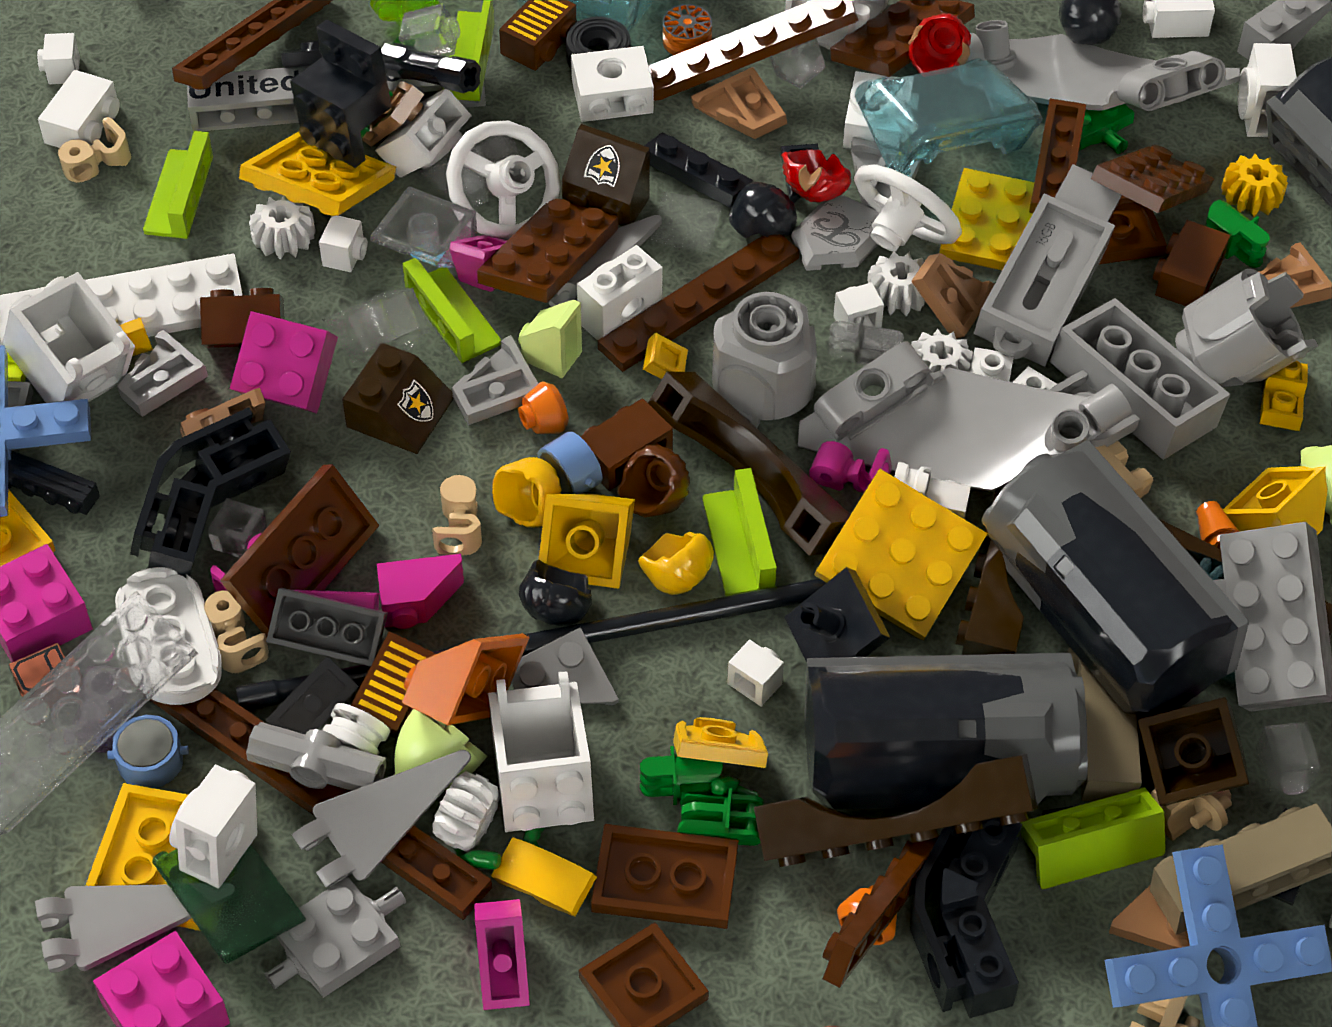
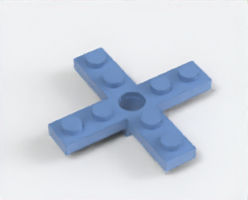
(36, 426)
(1214, 926)

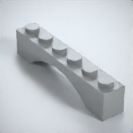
(1282, 23)

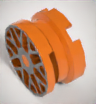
(686, 31)

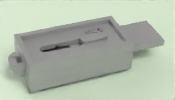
(1049, 269)

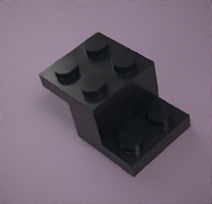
(341, 93)

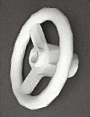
(504, 178)
(901, 213)

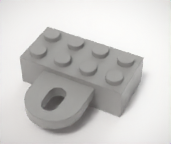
(1166, 391)
(1280, 591)

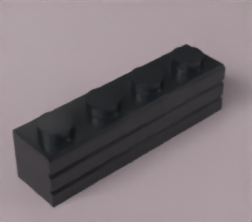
(51, 484)

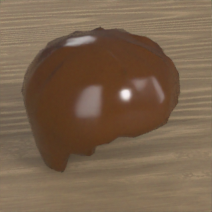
(655, 480)

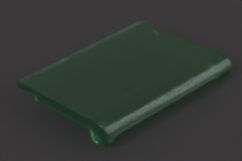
(241, 913)

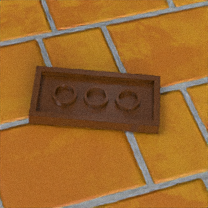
(883, 41)
(1153, 178)
(548, 250)
(301, 546)

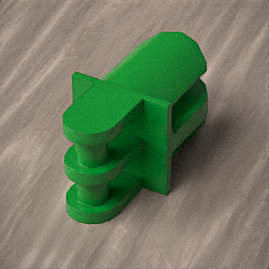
(1246, 240)
(677, 775)
(714, 816)

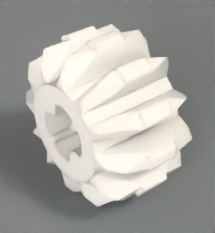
(282, 227)
(893, 282)
(943, 352)
(466, 811)

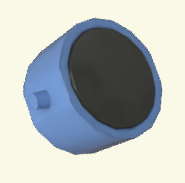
(573, 462)
(148, 751)

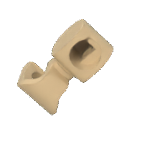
(81, 160)
(460, 509)
(228, 626)

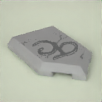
(836, 234)

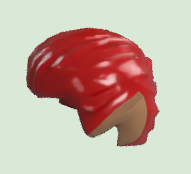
(939, 43)
(815, 176)

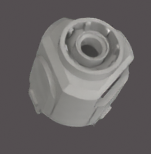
(1244, 329)
(765, 357)

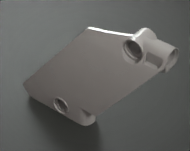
(1096, 76)
(954, 419)

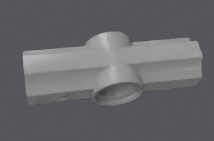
(314, 757)

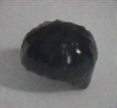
(1090, 20)
(763, 210)
(555, 594)

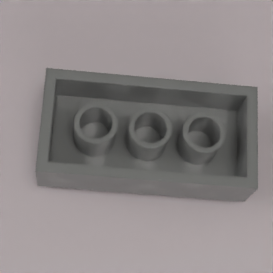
(326, 627)

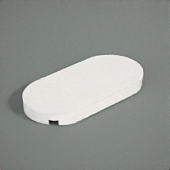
(183, 607)

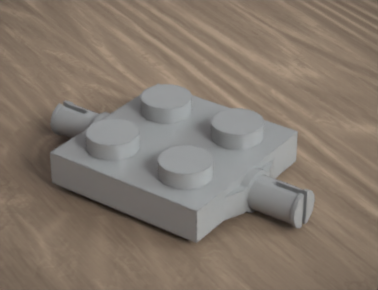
(338, 939)

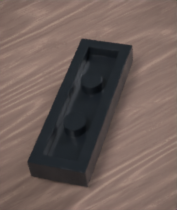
(696, 169)

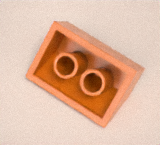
(458, 680)

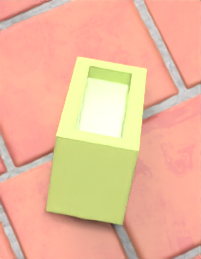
(553, 338)

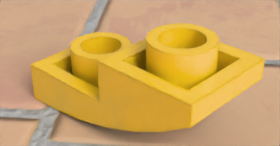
(1284, 397)
(544, 876)

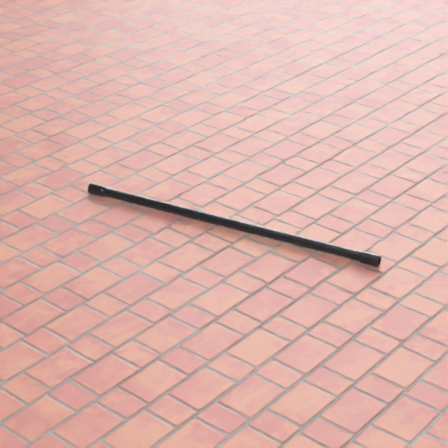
(274, 691)

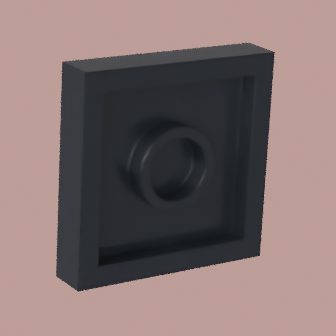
(838, 620)

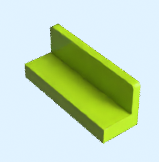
(475, 43)
(180, 189)
(450, 311)
(740, 536)
(1095, 837)

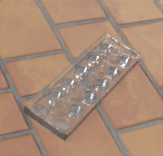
(84, 703)

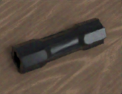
(449, 72)

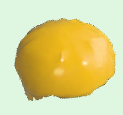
(521, 490)
(677, 562)

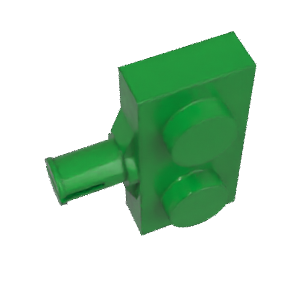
(1103, 127)

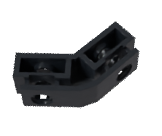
(229, 461)
(966, 926)

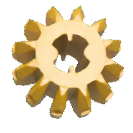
(1254, 185)

